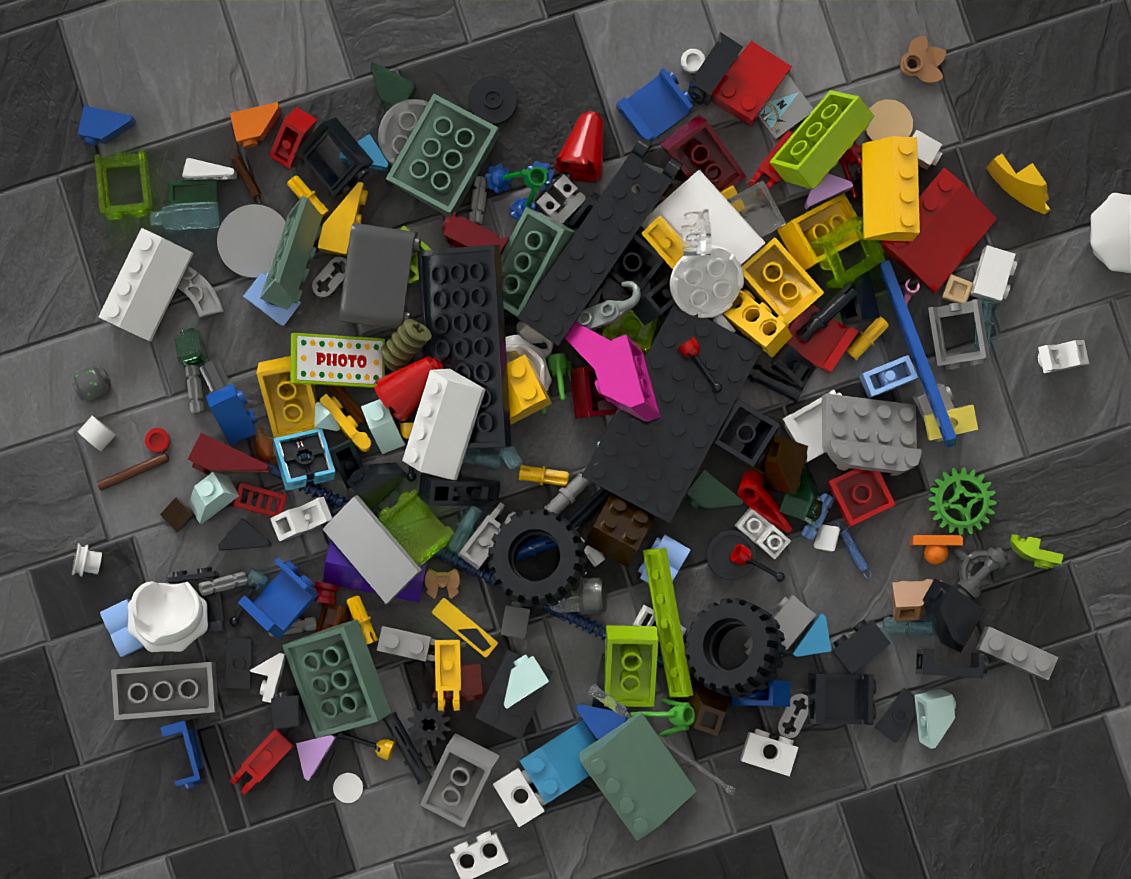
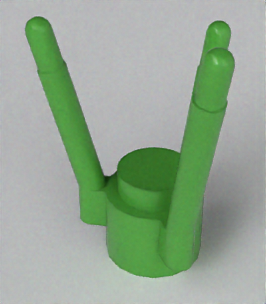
(558, 366)
(680, 715)

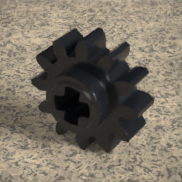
(429, 714)

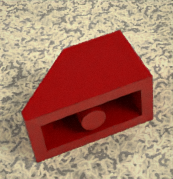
(292, 134)

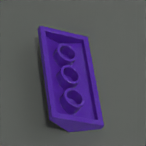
(342, 572)

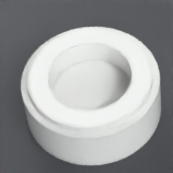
(692, 61)

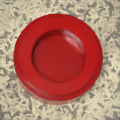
(157, 440)

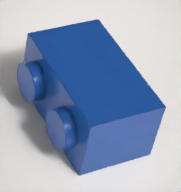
(231, 413)

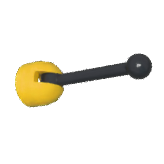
(405, 430)
(383, 748)

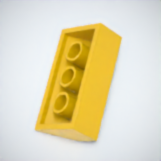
(890, 189)

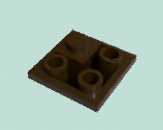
(784, 465)
(708, 707)

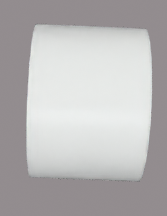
(96, 433)

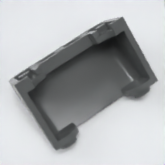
(377, 275)

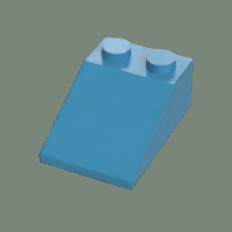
(557, 763)

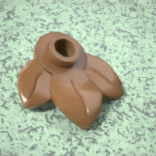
(926, 60)

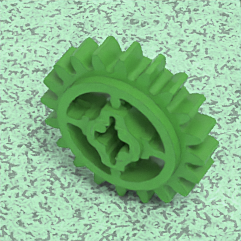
(982, 495)

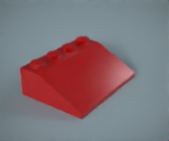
(949, 229)

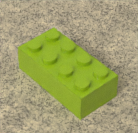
(822, 139)

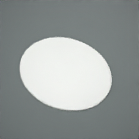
(348, 787)

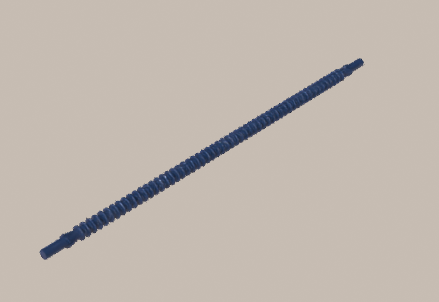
(450, 557)

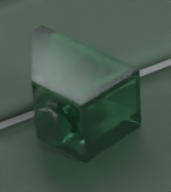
(391, 86)
(190, 347)
(711, 494)
(806, 503)

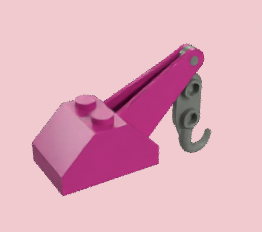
(617, 363)

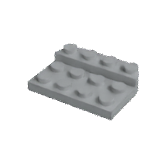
(869, 434)

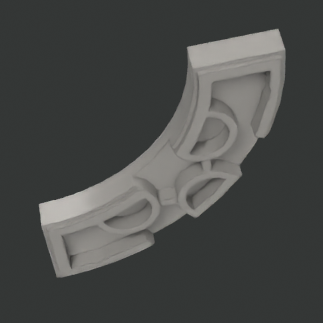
(200, 293)

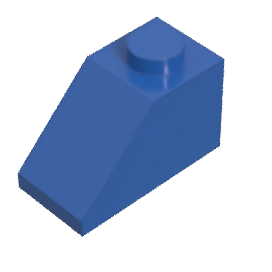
(103, 125)
(775, 695)
(600, 720)

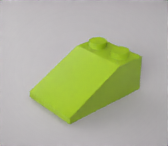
(631, 664)

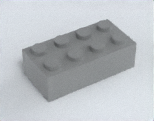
(164, 690)

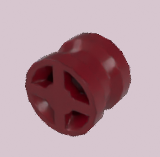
(326, 592)

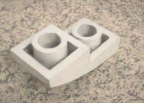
(762, 533)

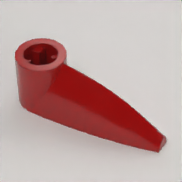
(761, 501)

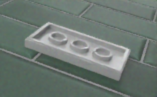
(372, 549)

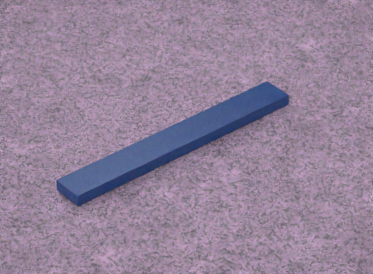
(918, 355)

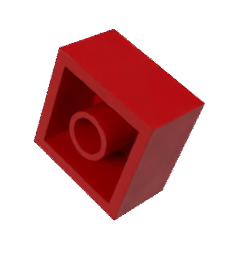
(860, 495)

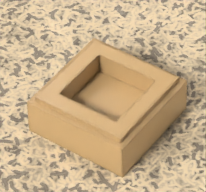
(957, 290)

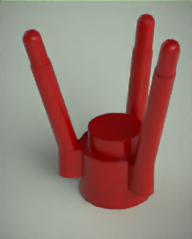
(851, 156)

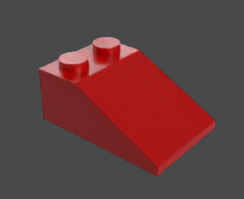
(750, 83)

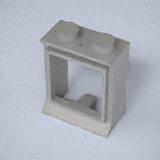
(954, 309)

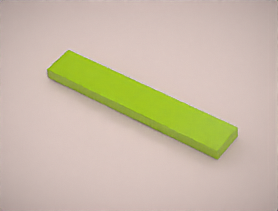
(668, 622)

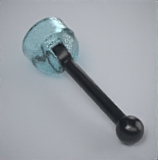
(255, 580)

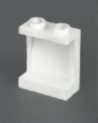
(806, 427)

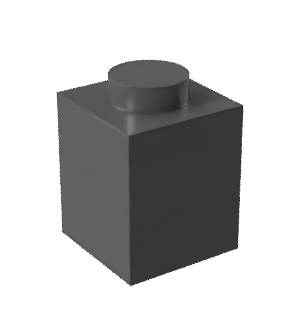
(515, 620)

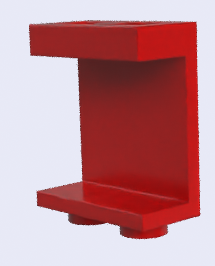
(826, 345)

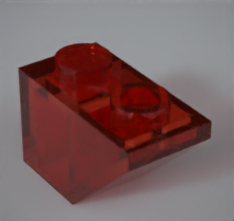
(470, 683)

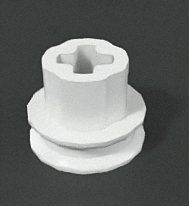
(86, 561)

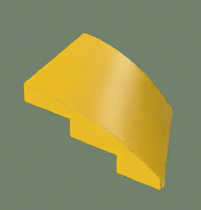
(1025, 186)

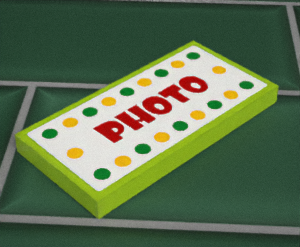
(336, 360)

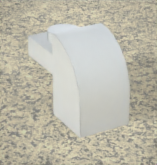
(1063, 356)
(301, 519)

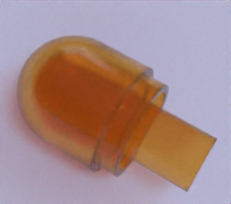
(264, 446)

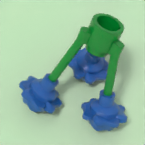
(535, 178)

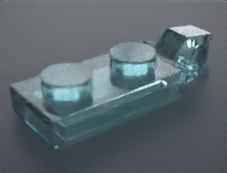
(188, 216)

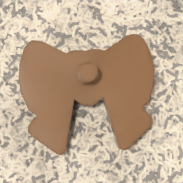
(441, 579)

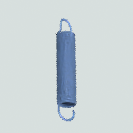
(854, 550)

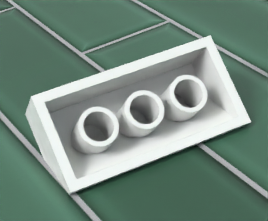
(146, 285)
(443, 424)

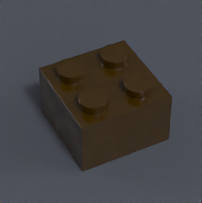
(619, 530)

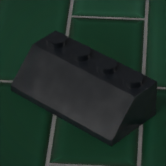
(639, 260)

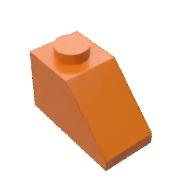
(254, 123)

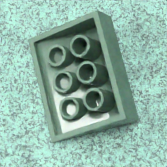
(443, 155)
(337, 679)
(637, 775)

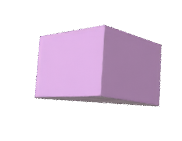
(829, 188)
(312, 753)

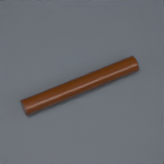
(133, 471)

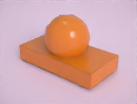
(936, 549)

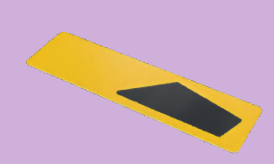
(464, 627)

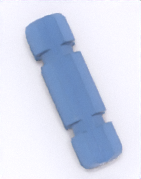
(809, 530)

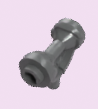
(993, 560)

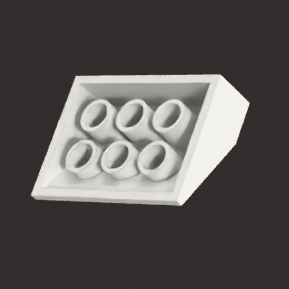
(727, 225)

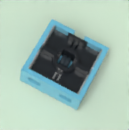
(303, 458)

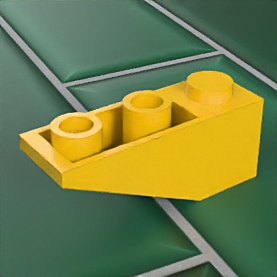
(337, 228)

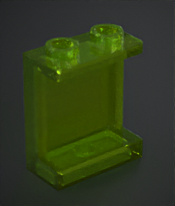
(415, 527)

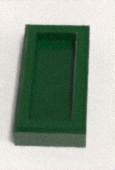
(193, 191)

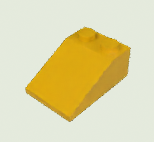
(814, 224)
(780, 281)
(525, 389)
(287, 404)

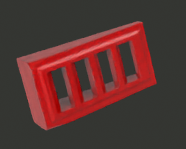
(261, 492)

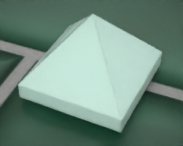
(324, 418)

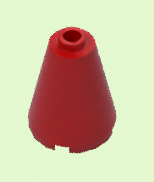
(583, 149)
(406, 386)

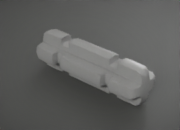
(478, 200)
(194, 389)
(223, 583)
(299, 625)

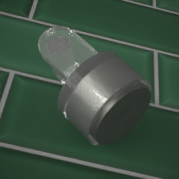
(587, 599)

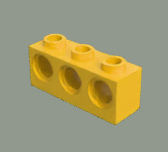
(758, 331)

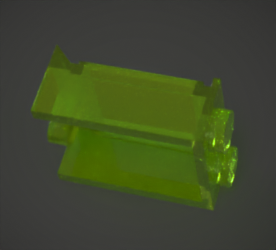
(121, 160)
(872, 250)

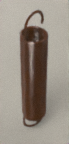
(246, 176)

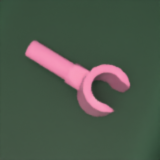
(908, 293)

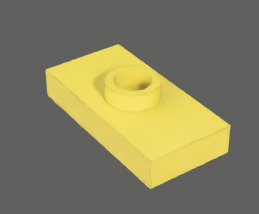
(962, 419)

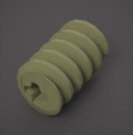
(404, 344)

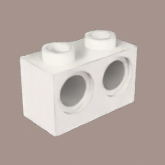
(481, 862)

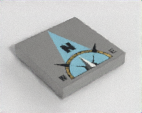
(785, 109)

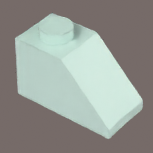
(383, 426)
(211, 496)
(524, 680)
(934, 715)

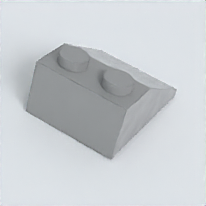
(459, 780)

